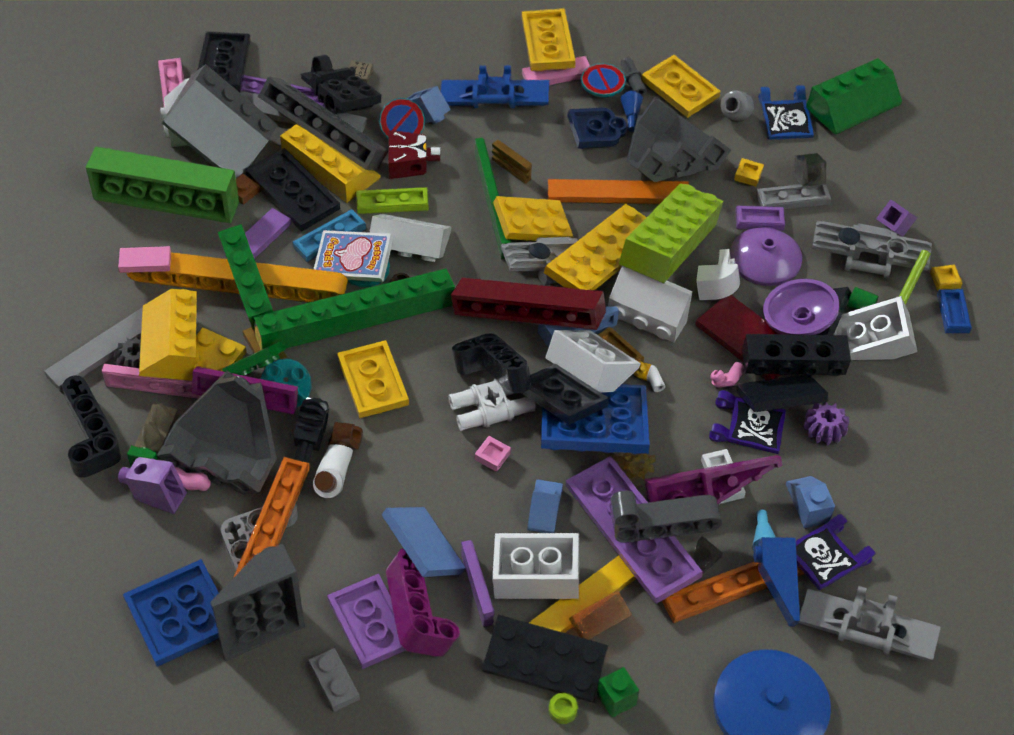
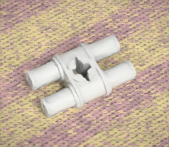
(491, 405)

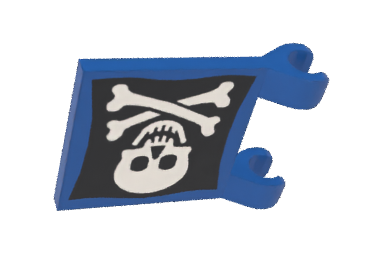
(788, 117)

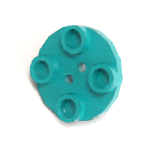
(296, 375)

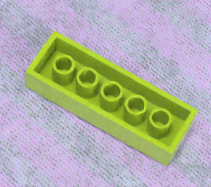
(671, 232)

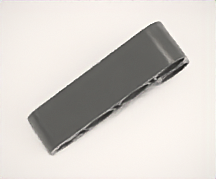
(662, 518)

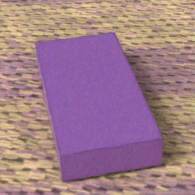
(756, 216)

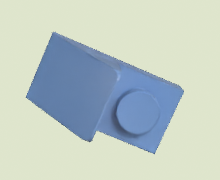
(544, 506)

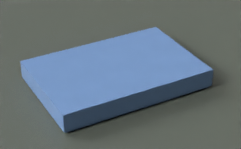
(423, 541)

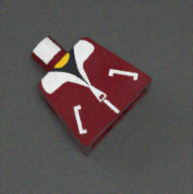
(409, 154)

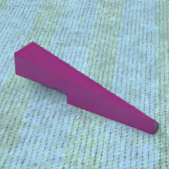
(717, 481)

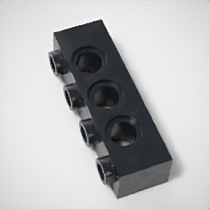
(796, 354)

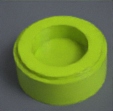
(563, 708)

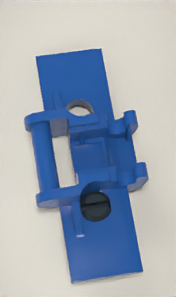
(495, 90)

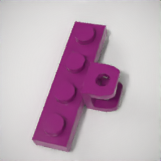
(277, 395)

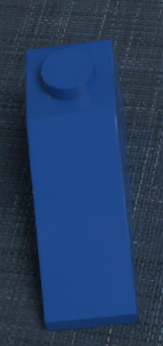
(778, 569)

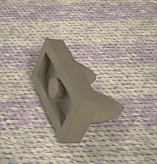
(157, 427)

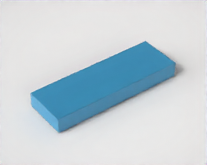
(309, 244)

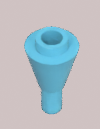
(763, 527)

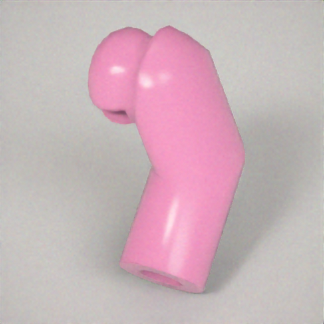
(722, 379)
(194, 481)

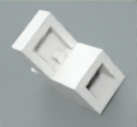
(718, 280)

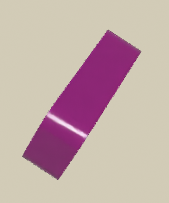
(413, 617)

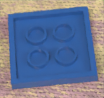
(175, 612)

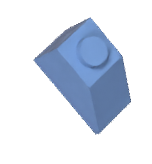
(432, 104)
(811, 501)

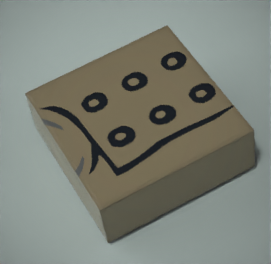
(363, 70)

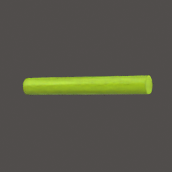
(914, 275)

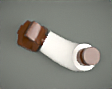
(334, 464)

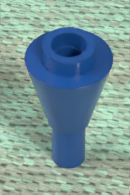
(631, 104)

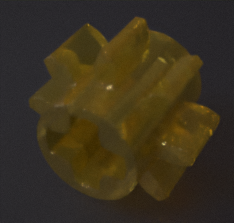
(642, 468)

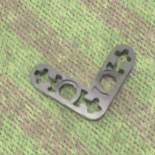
(244, 528)

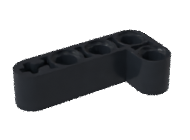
(495, 356)
(90, 418)

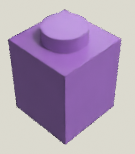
(896, 218)

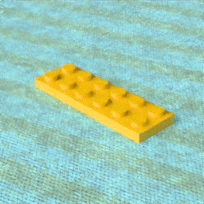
(597, 253)

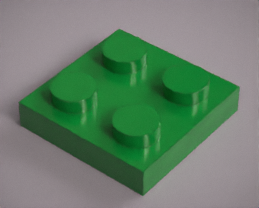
(261, 358)

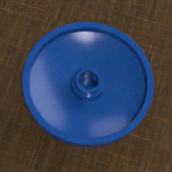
(771, 696)

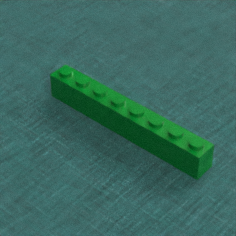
(355, 310)

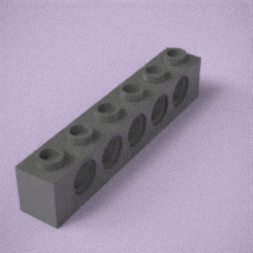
(323, 123)

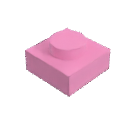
(492, 453)

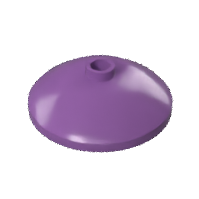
(766, 256)
(801, 307)

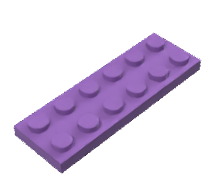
(657, 564)

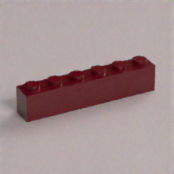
(529, 303)

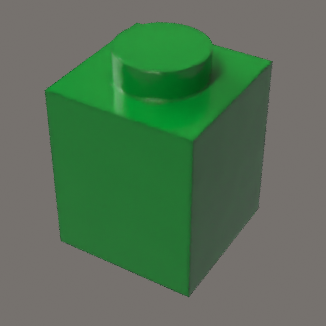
(617, 692)

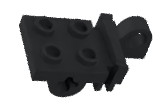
(339, 87)

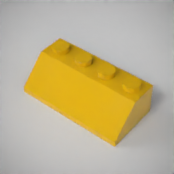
(327, 164)
(169, 336)

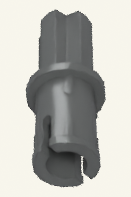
(633, 76)

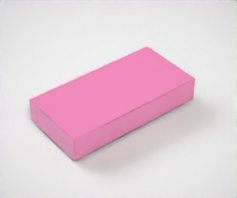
(144, 259)

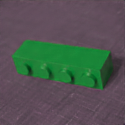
(245, 272)

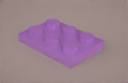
(367, 620)

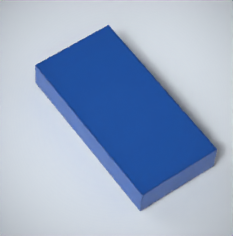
(954, 311)

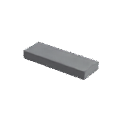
(793, 196)

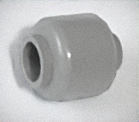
(737, 105)

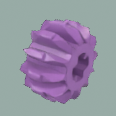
(826, 423)

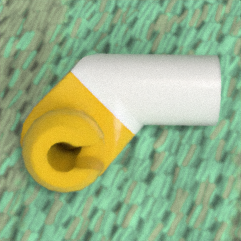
(650, 373)

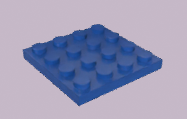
(612, 429)

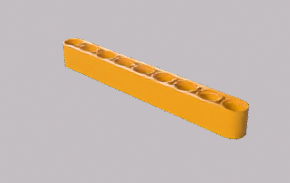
(216, 275)

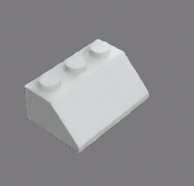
(413, 236)
(651, 304)
(591, 359)

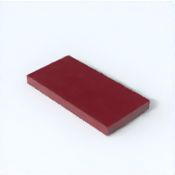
(730, 322)

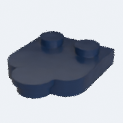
(596, 127)

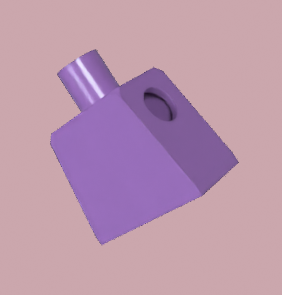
(154, 483)

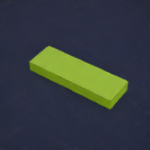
(392, 200)

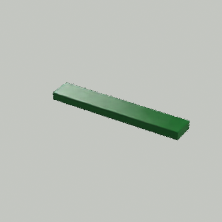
(490, 190)

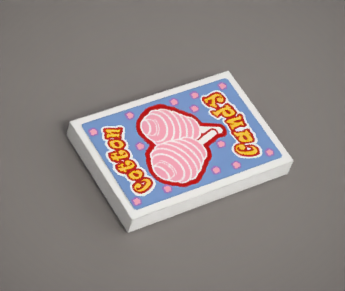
(355, 254)

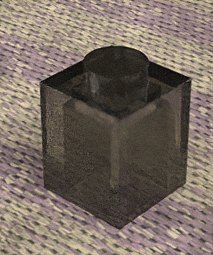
(810, 169)

